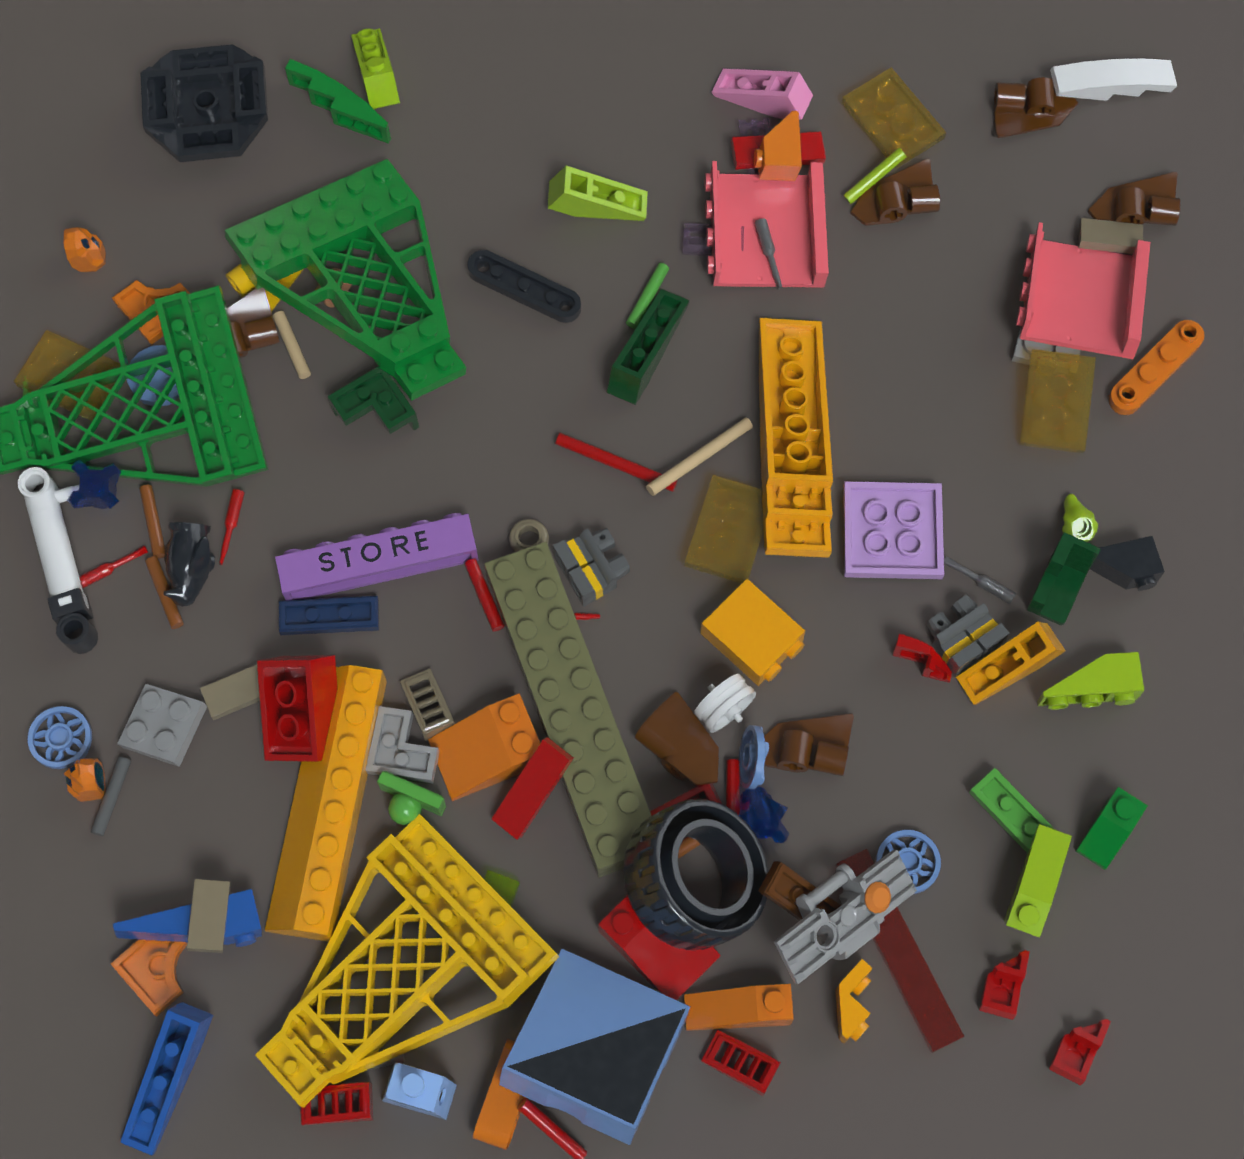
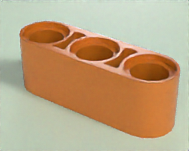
(499, 1111)

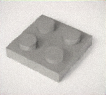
(162, 725)

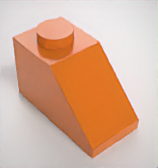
(780, 151)

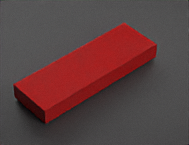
(743, 149)
(532, 788)

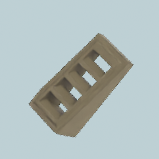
(437, 726)

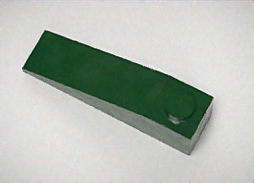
(646, 347)

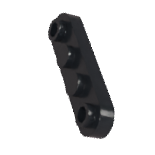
(524, 286)

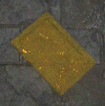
(893, 116)
(52, 357)
(1057, 401)
(727, 530)

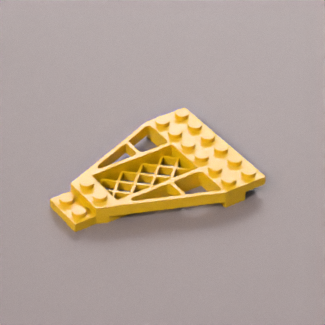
(460, 909)

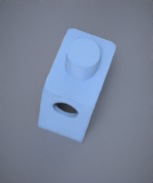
(419, 1090)

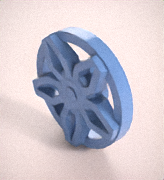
(59, 737)
(752, 757)
(912, 858)

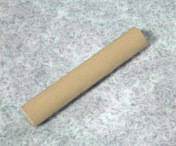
(291, 344)

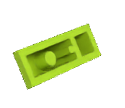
(594, 196)
(1038, 881)

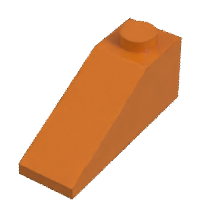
(740, 1007)

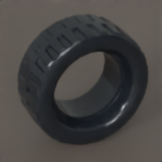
(657, 887)

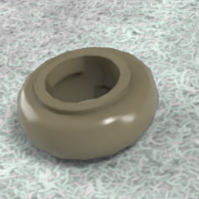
(525, 526)

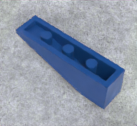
(173, 924)
(166, 1076)

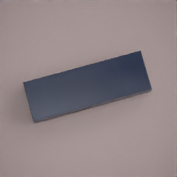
(329, 615)

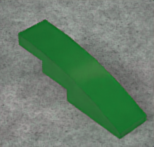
(345, 106)

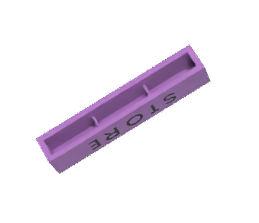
(376, 557)

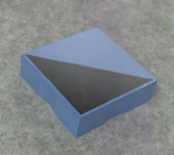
(594, 1046)

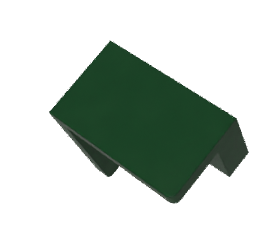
(374, 392)
(1063, 578)

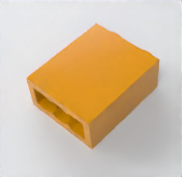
(753, 633)

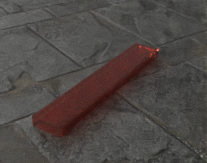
(911, 972)

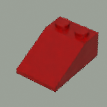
(296, 705)
(663, 966)

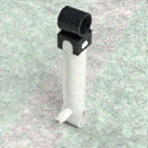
(67, 600)

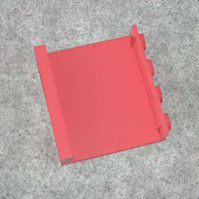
(795, 222)
(1083, 297)

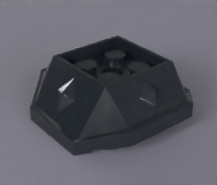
(198, 77)

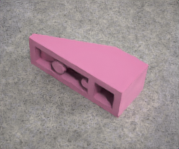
(764, 91)

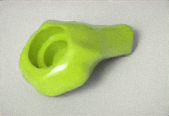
(1078, 519)

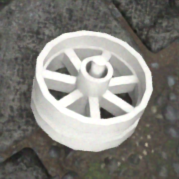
(725, 703)

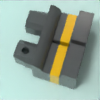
(587, 567)
(969, 637)

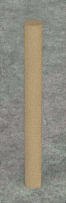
(699, 456)

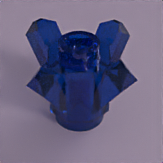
(96, 487)
(763, 814)

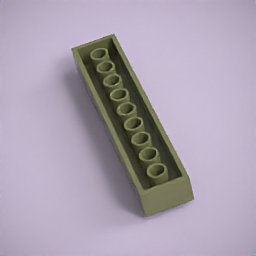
(570, 702)

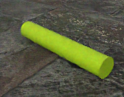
(875, 175)

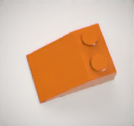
(486, 747)

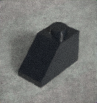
(1130, 564)

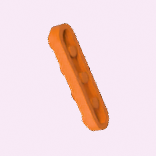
(1156, 367)

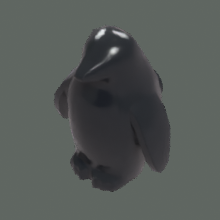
(187, 561)

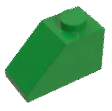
(1111, 828)

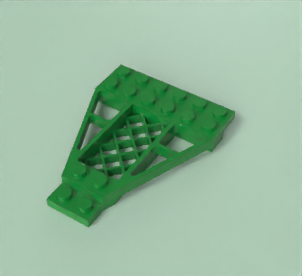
(348, 217)
(208, 386)

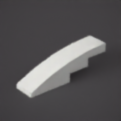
(1113, 76)

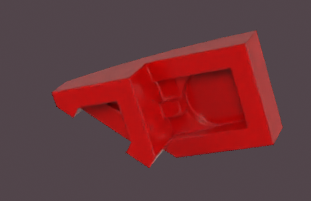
(918, 651)
(1004, 987)
(1078, 1051)

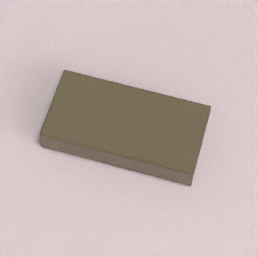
(1109, 235)
(232, 693)
(208, 916)

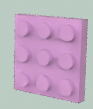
(893, 530)

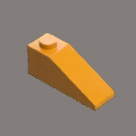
(1011, 662)

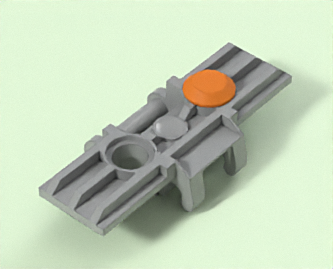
(850, 926)

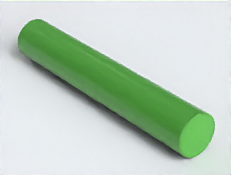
(647, 295)

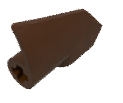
(1029, 107)
(898, 196)
(1140, 202)
(252, 322)
(681, 742)
(810, 744)

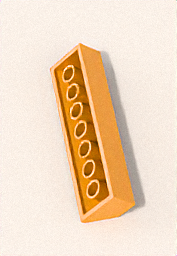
(327, 813)

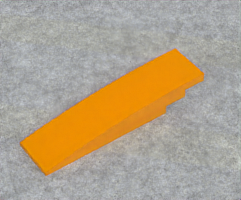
(794, 439)

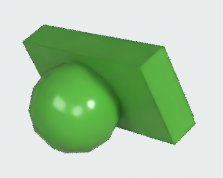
(409, 798)

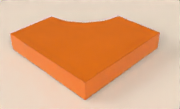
(138, 298)
(151, 971)

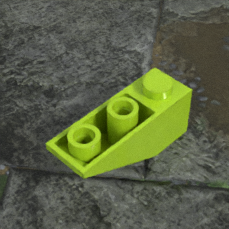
(375, 68)
(1106, 679)

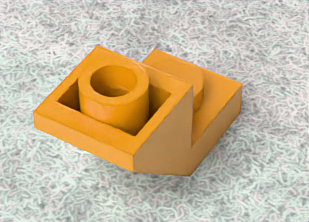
(850, 1012)

